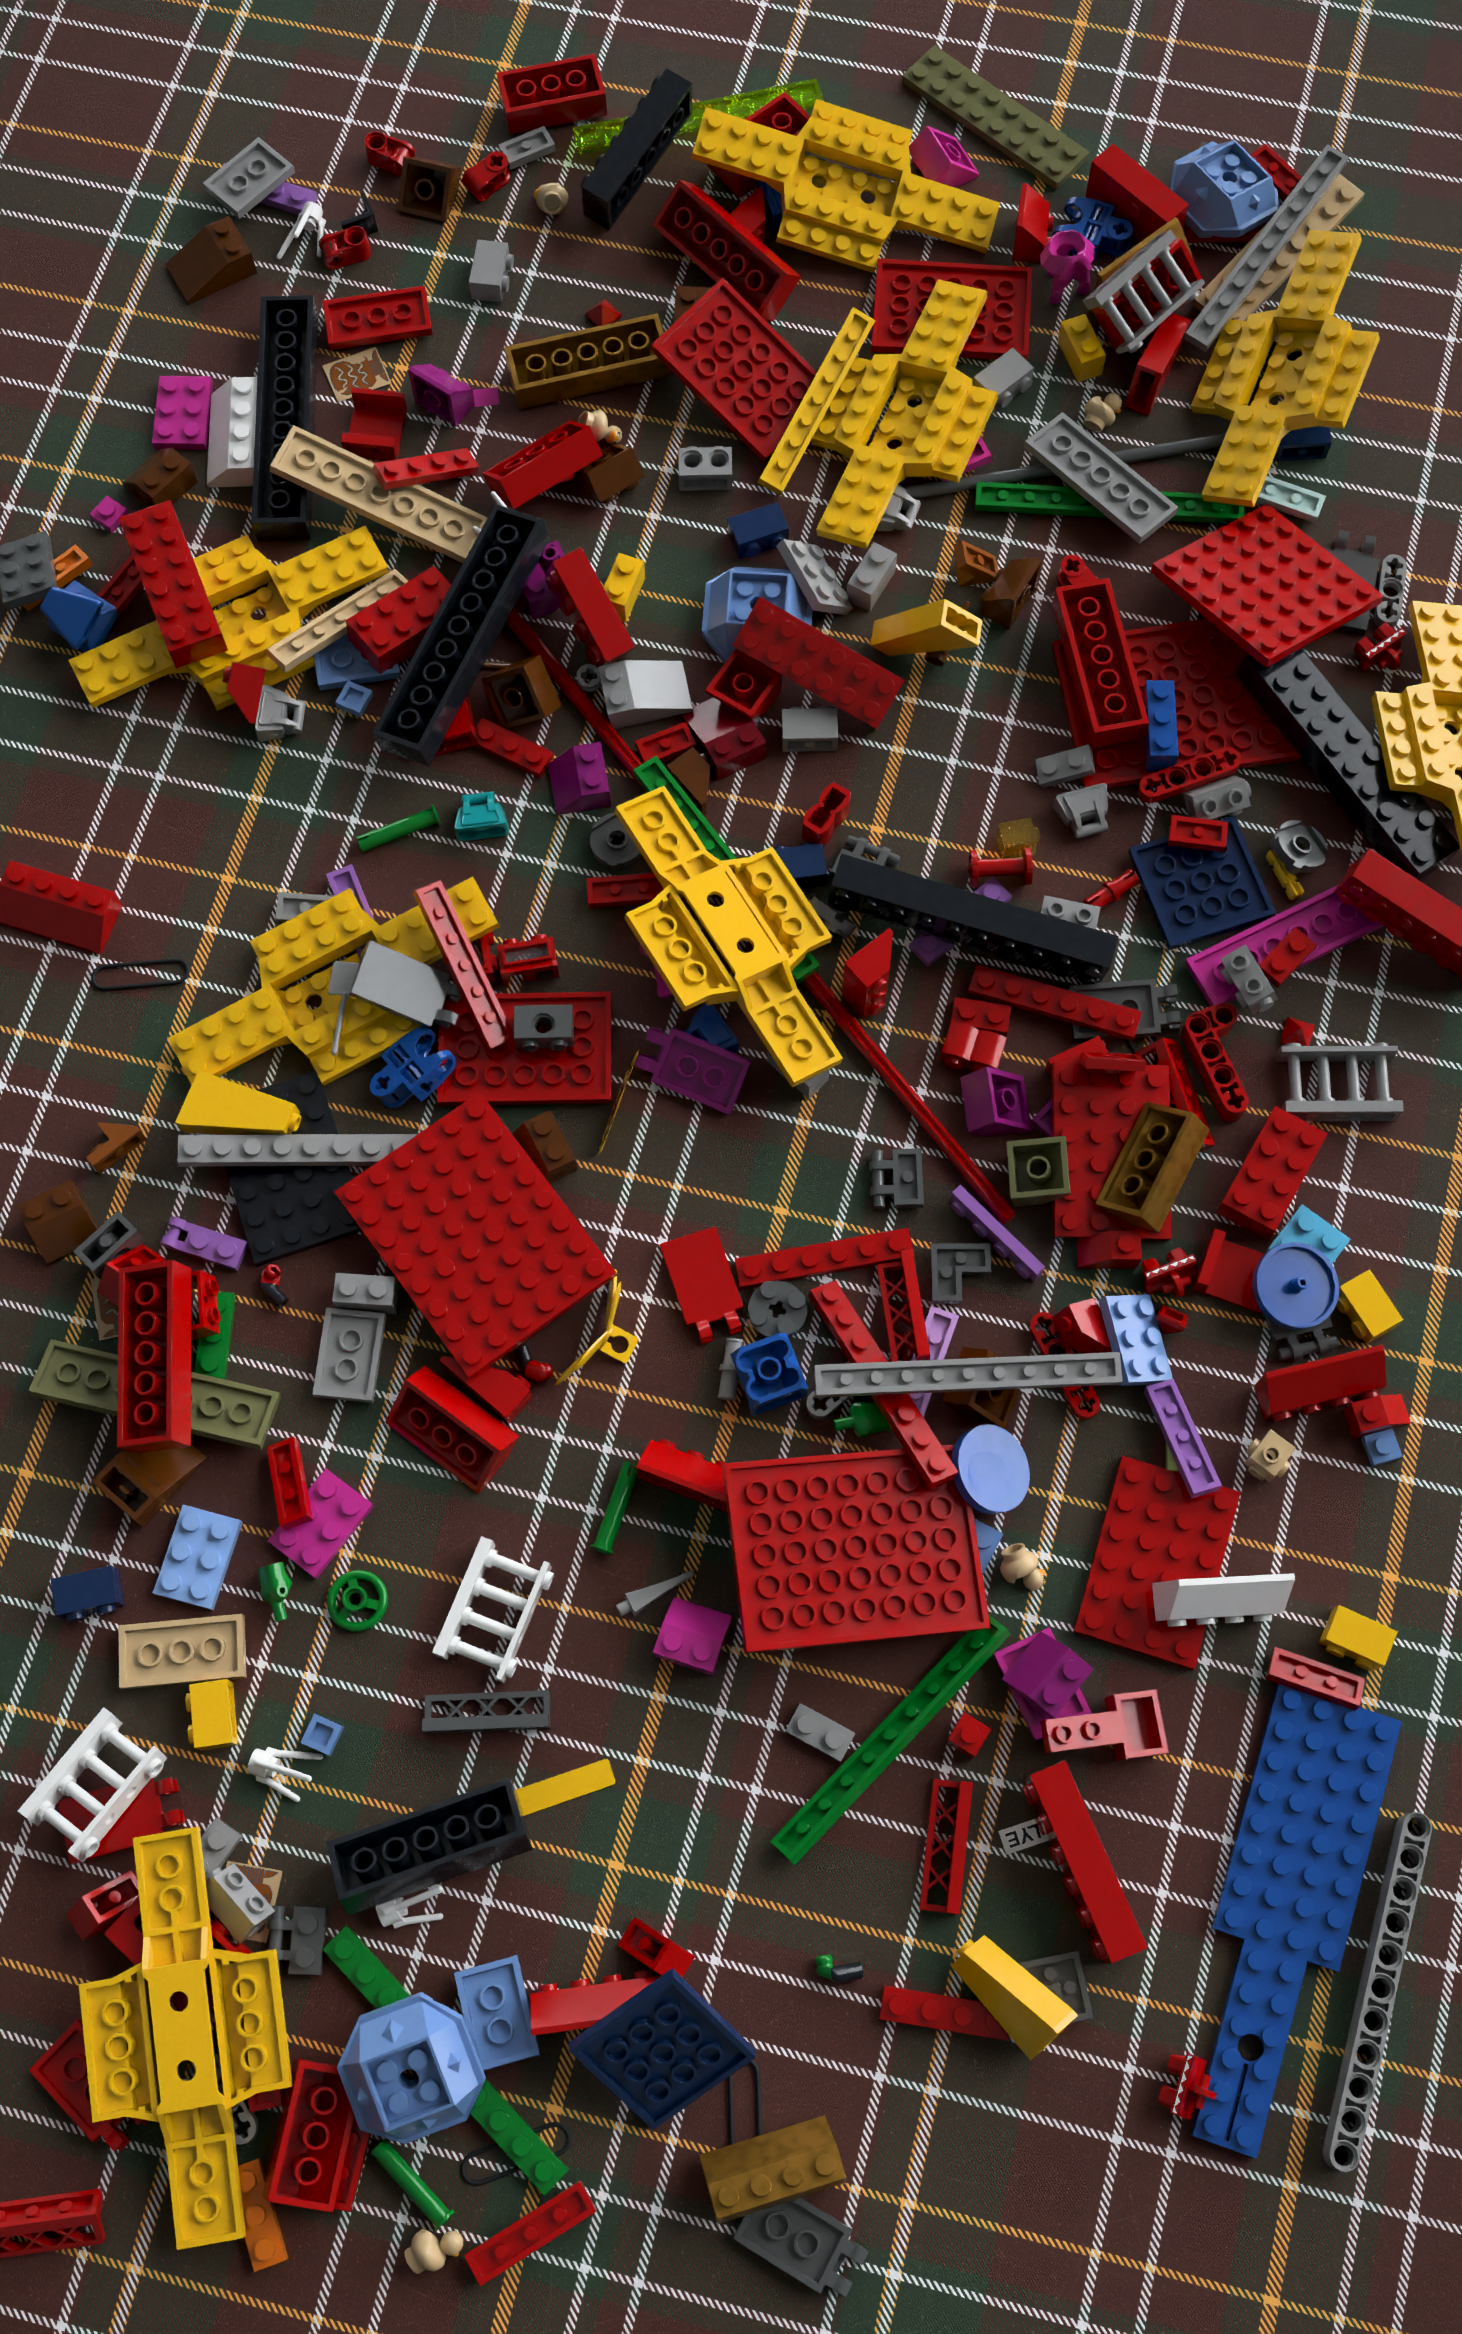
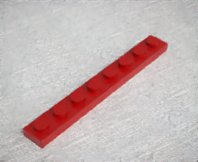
(896, 1408)

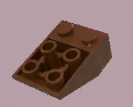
(147, 1479)

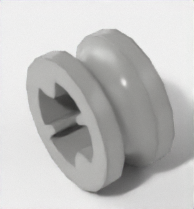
(582, 673)

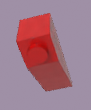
(494, 1387)

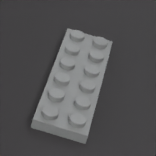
(1101, 477)

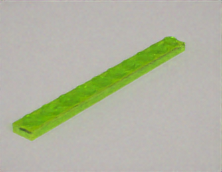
(599, 134)

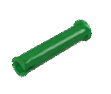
(398, 829)
(615, 1510)
(412, 2184)

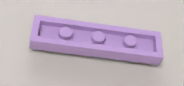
(939, 1329)

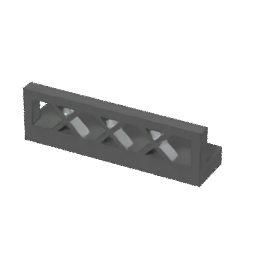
(487, 1723)

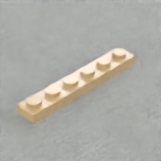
(331, 624)

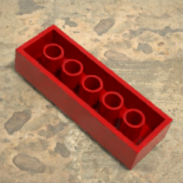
(725, 249)
(173, 584)
(818, 663)
(1100, 663)
(1405, 908)
(154, 1357)
(1084, 1864)

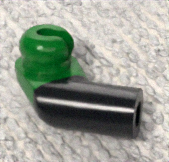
(837, 1973)

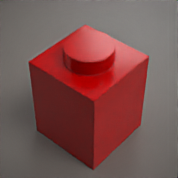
(968, 1735)

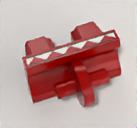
(1384, 653)
(1171, 1276)
(1191, 2087)

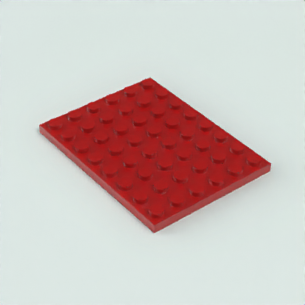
(1210, 701)
(475, 1235)
(850, 1551)

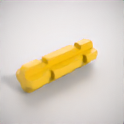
(1286, 879)

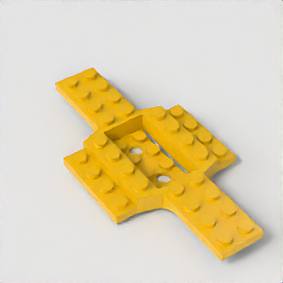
(834, 218)
(1315, 387)
(934, 435)
(227, 573)
(1410, 725)
(757, 906)
(299, 948)
(140, 2040)

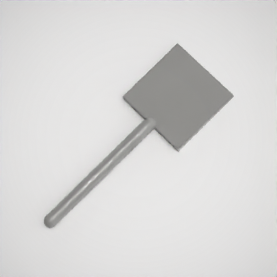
(340, 984)

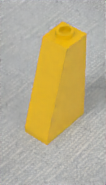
(926, 629)
(234, 1109)
(1013, 1996)

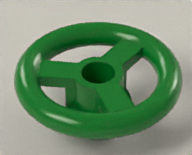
(354, 1589)

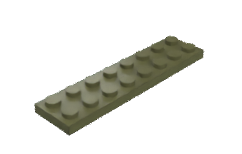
(995, 117)
(218, 1406)

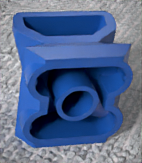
(79, 615)
(769, 1373)

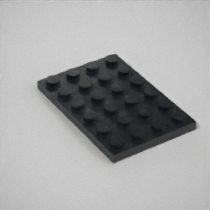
(293, 1206)

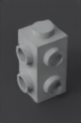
(1218, 798)
(1250, 980)
(237, 1902)

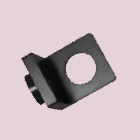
(365, 220)

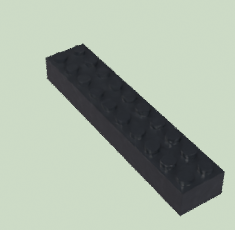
(283, 399)
(461, 635)
(1348, 763)
(972, 920)

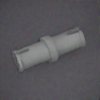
(729, 1374)

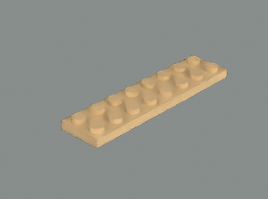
(1325, 216)
(351, 483)

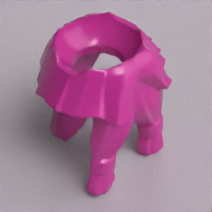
(1065, 267)

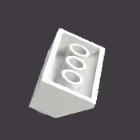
(232, 433)
(1221, 1597)

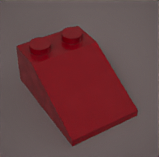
(725, 737)

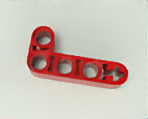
(1221, 1064)

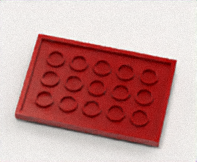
(907, 285)
(737, 366)
(536, 1077)
(1097, 1118)
(1147, 1538)

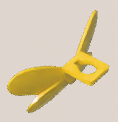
(611, 1330)

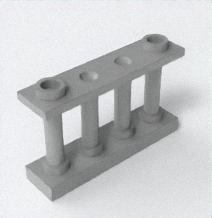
(1121, 282)
(1326, 1107)

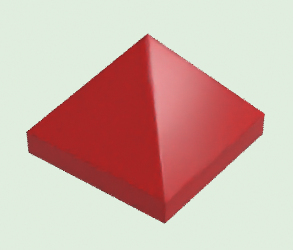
(603, 314)
(1297, 1032)
(1171, 1320)

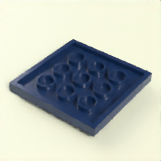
(1201, 890)
(662, 2049)

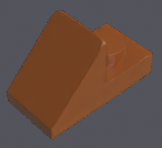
(974, 565)
(120, 1143)

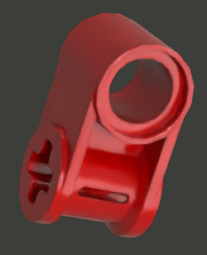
(386, 152)
(484, 178)
(347, 246)
(1074, 571)

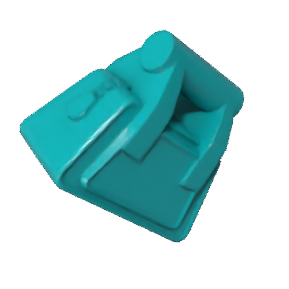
(480, 820)

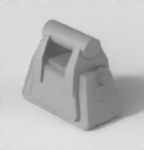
(892, 516)
(273, 713)
(1082, 806)

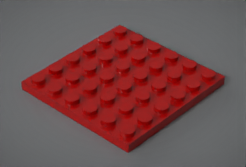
(1266, 584)

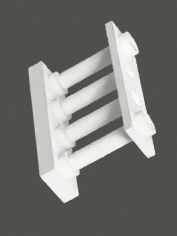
(463, 1614)
(63, 1778)

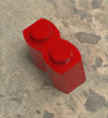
(826, 815)
(972, 1048)

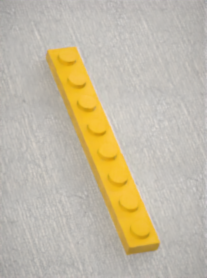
(816, 401)

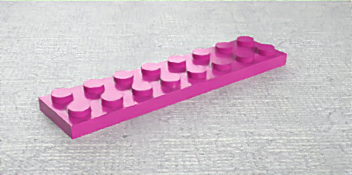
(1320, 918)

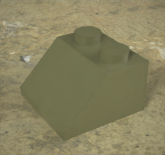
(1038, 1170)

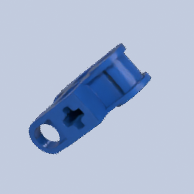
(1099, 229)
(426, 1068)

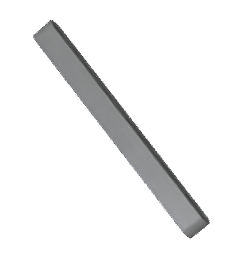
(1367, 2001)

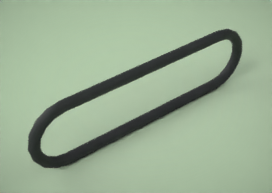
(137, 963)
(758, 2103)
(515, 2169)

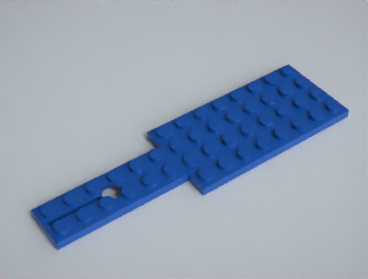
(1291, 1889)

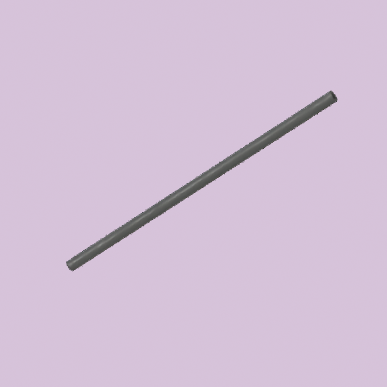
(1042, 471)

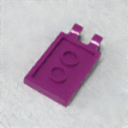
(696, 1068)

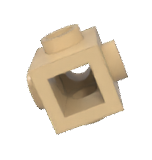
(1269, 1456)

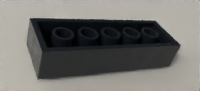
(637, 148)
(428, 1846)

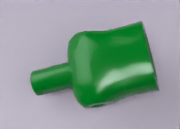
(864, 1419)
(275, 1588)

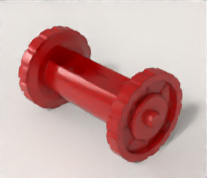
(1000, 867)

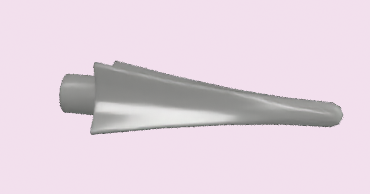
(642, 1598)

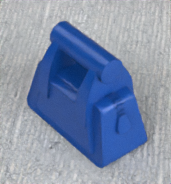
(712, 1028)

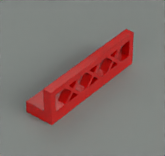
(1179, 1080)
(913, 1305)
(958, 1847)
(48, 2213)

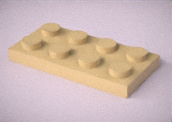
(182, 1651)

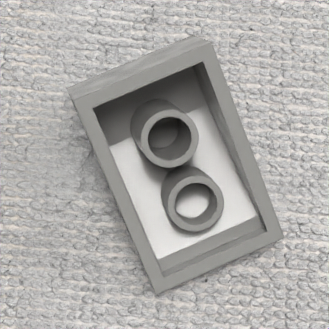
(644, 691)

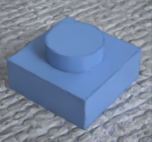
(354, 699)
(1381, 1447)
(322, 1734)

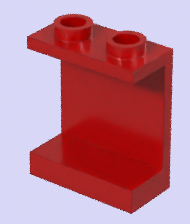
(376, 424)
(1228, 1272)

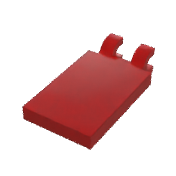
(703, 1282)
(140, 1819)
(65, 2077)

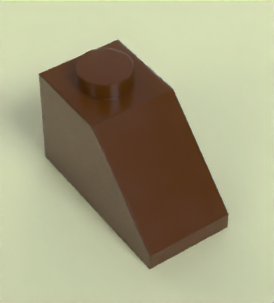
(694, 776)

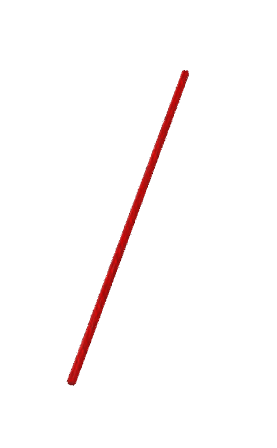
(814, 982)

